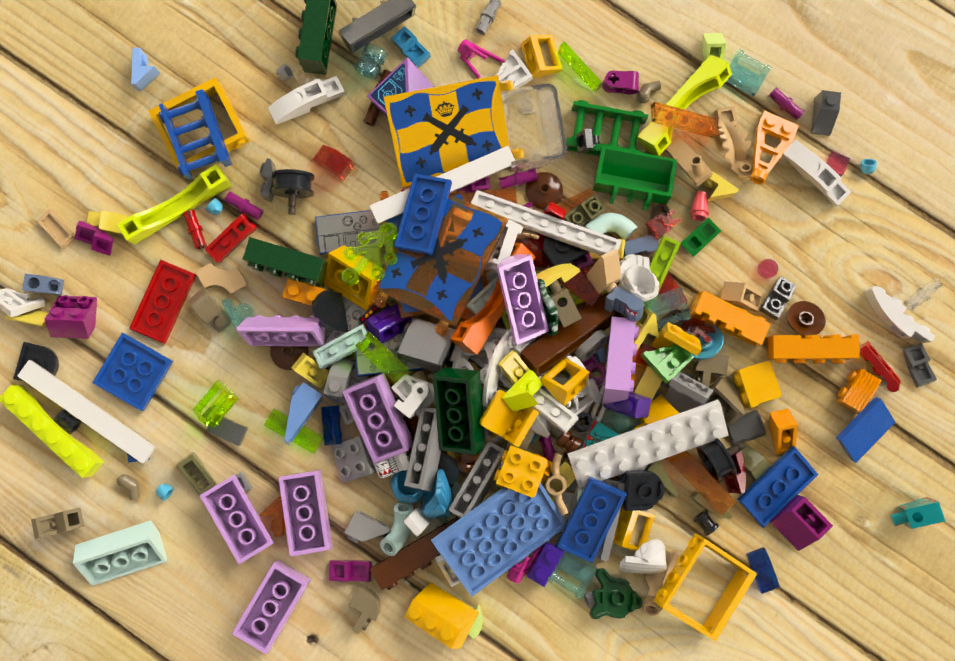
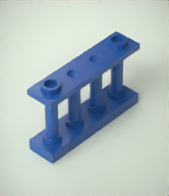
(214, 137)

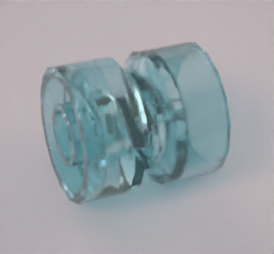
(371, 61)

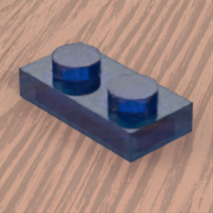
(331, 425)

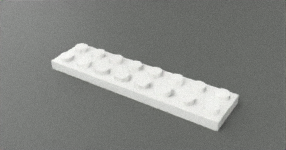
(649, 443)

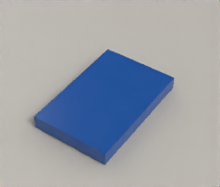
(866, 429)

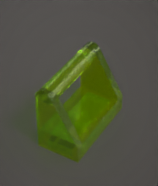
(218, 408)

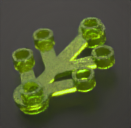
(372, 252)

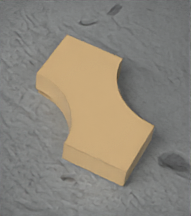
(212, 276)

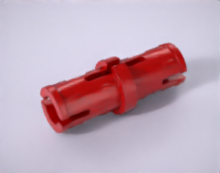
(195, 229)

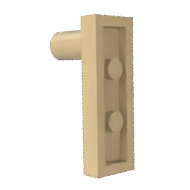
(688, 160)

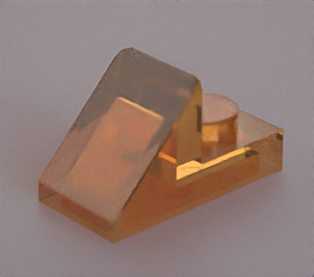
(278, 522)

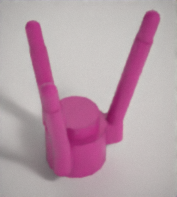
(469, 50)
(519, 570)

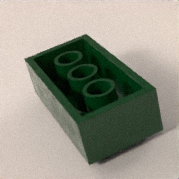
(316, 35)
(285, 261)
(459, 410)

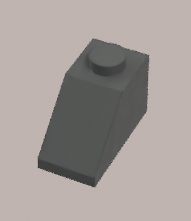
(825, 112)

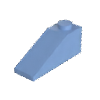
(302, 406)

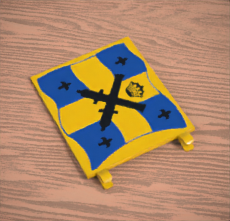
(447, 126)

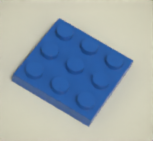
(132, 372)

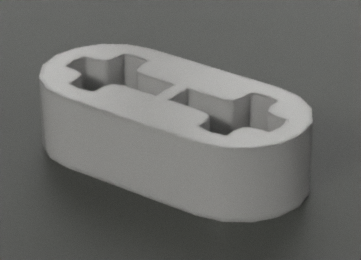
(592, 345)

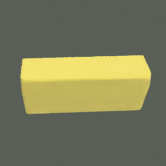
(32, 317)

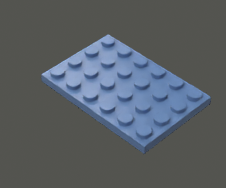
(498, 536)

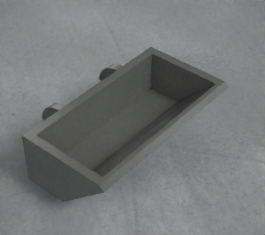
(376, 23)

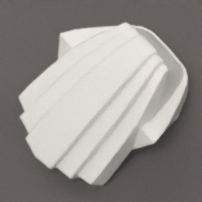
(638, 277)
(647, 559)

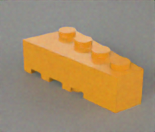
(729, 318)
(813, 348)

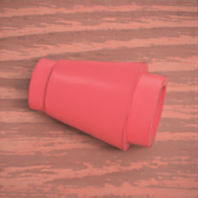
(699, 209)

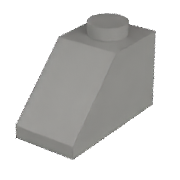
(339, 377)
(364, 527)

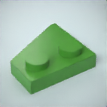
(667, 361)

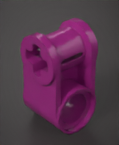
(625, 82)
(593, 365)

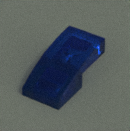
(761, 564)

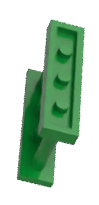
(583, 107)

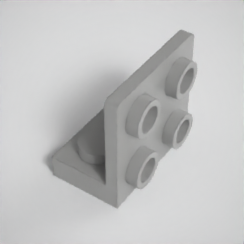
(687, 393)
(353, 459)

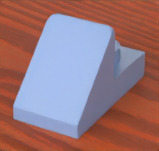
(141, 72)

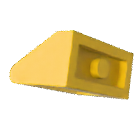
(534, 58)
(575, 385)
(626, 525)

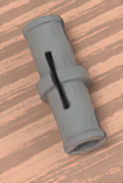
(487, 17)

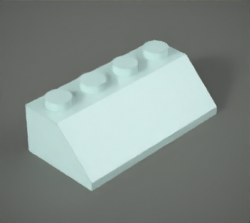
(120, 553)

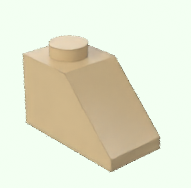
(606, 272)
(742, 295)

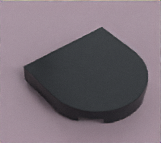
(561, 253)
(330, 310)
(40, 355)
(642, 490)

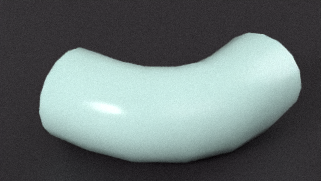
(612, 222)
(399, 532)

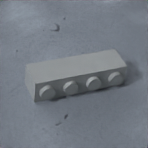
(425, 453)
(478, 480)

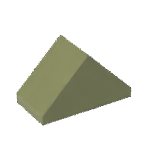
(754, 462)

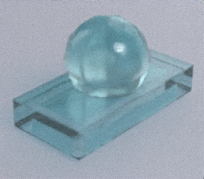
(238, 313)
(619, 422)

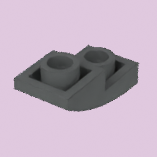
(266, 173)
(778, 297)

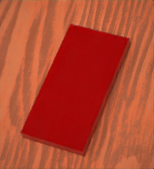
(162, 301)

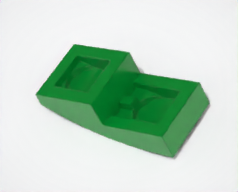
(700, 237)

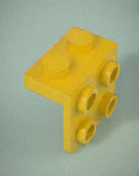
(672, 334)
(756, 384)
(505, 422)
(521, 471)

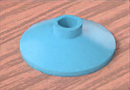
(713, 347)

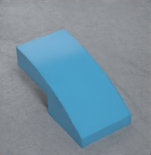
(410, 47)

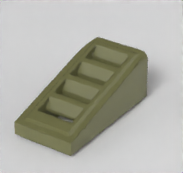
(657, 468)
(186, 472)

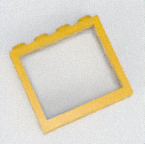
(211, 88)
(728, 601)

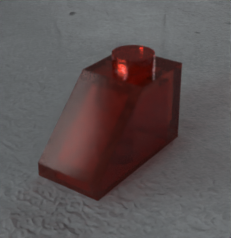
(334, 161)

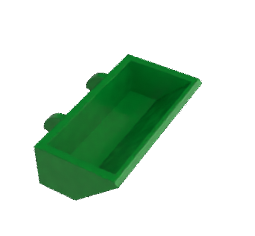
(634, 176)

